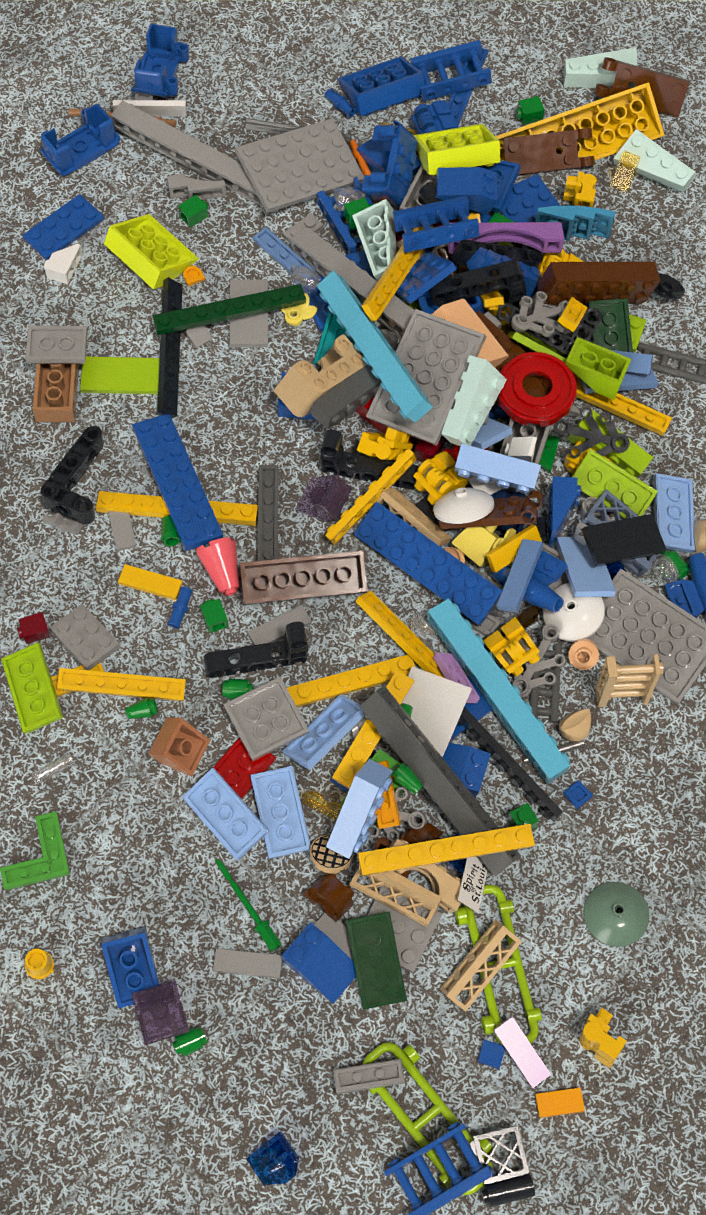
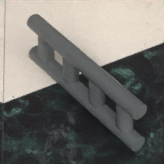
(683, 358)
(552, 712)

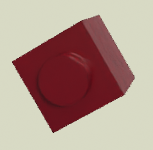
(33, 628)

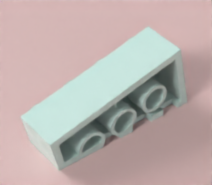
(588, 70)
(657, 162)
(377, 235)
(473, 401)

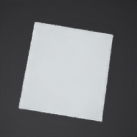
(435, 706)

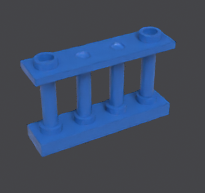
(448, 57)
(435, 213)
(334, 217)
(459, 1184)

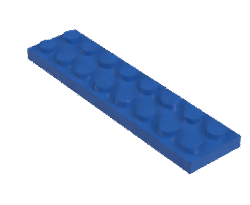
(177, 482)
(428, 563)

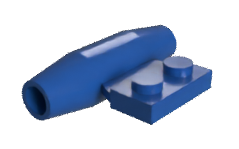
(538, 591)
(690, 594)

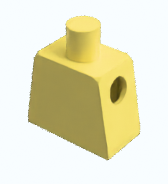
(476, 543)

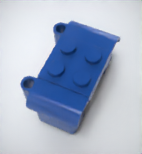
(160, 63)
(83, 144)
(396, 180)

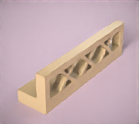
(413, 515)
(402, 887)
(475, 959)

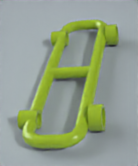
(464, 916)
(409, 1058)

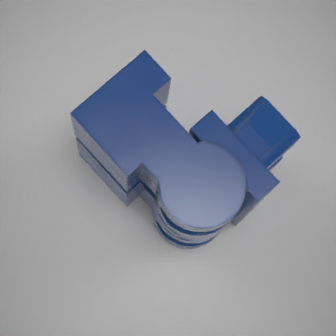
(433, 117)

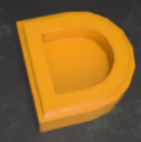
(193, 275)

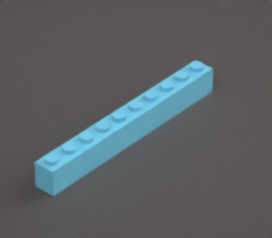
(375, 347)
(498, 691)

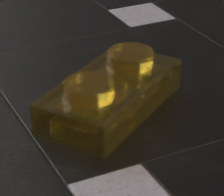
(317, 802)

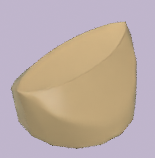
(700, 535)
(576, 725)

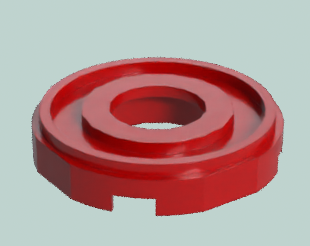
(531, 409)

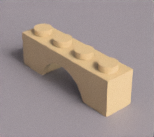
(442, 883)

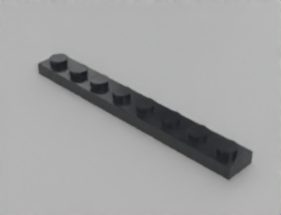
(169, 353)
(509, 765)

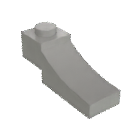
(182, 186)

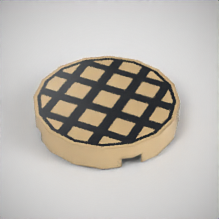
(325, 858)

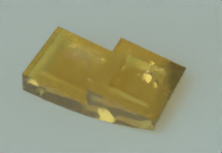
(625, 171)

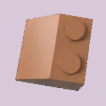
(179, 746)

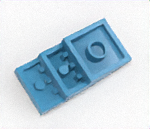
(579, 220)

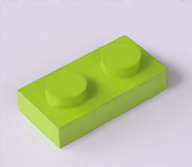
(637, 325)

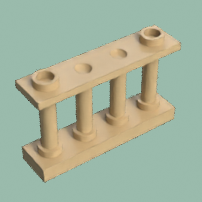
(627, 680)

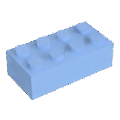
(497, 468)
(360, 809)

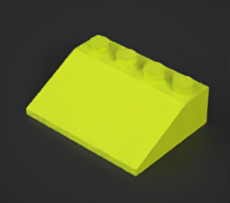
(458, 148)
(149, 249)

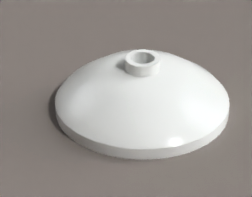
(463, 506)
(577, 622)

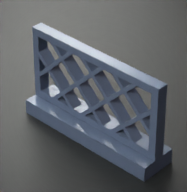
(637, 566)

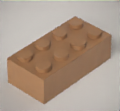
(55, 392)

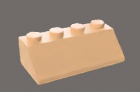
(462, 314)

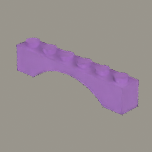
(543, 236)

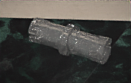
(53, 768)

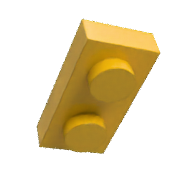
(572, 314)

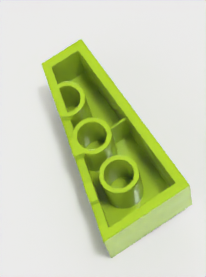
(633, 460)

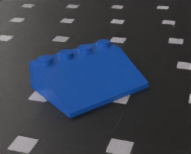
(382, 85)

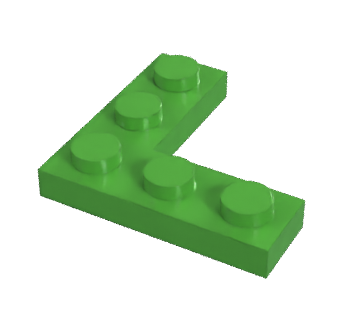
(49, 867)

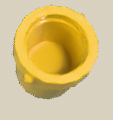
(39, 964)

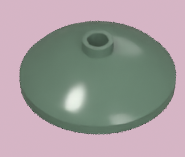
(609, 926)

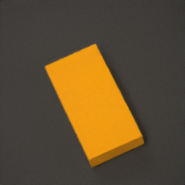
(559, 1102)

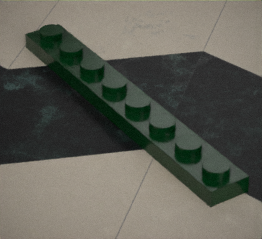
(229, 309)

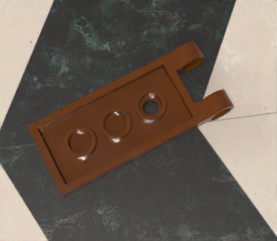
(666, 89)
(539, 153)
(506, 512)

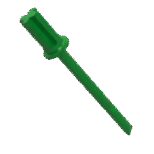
(262, 928)

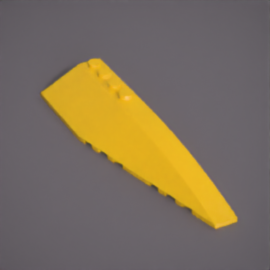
(611, 122)

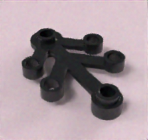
(595, 435)

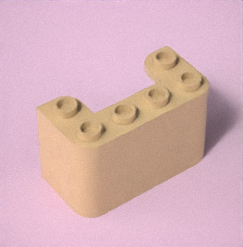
(305, 384)

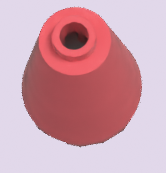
(221, 564)

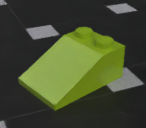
(598, 367)

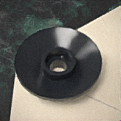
(669, 287)

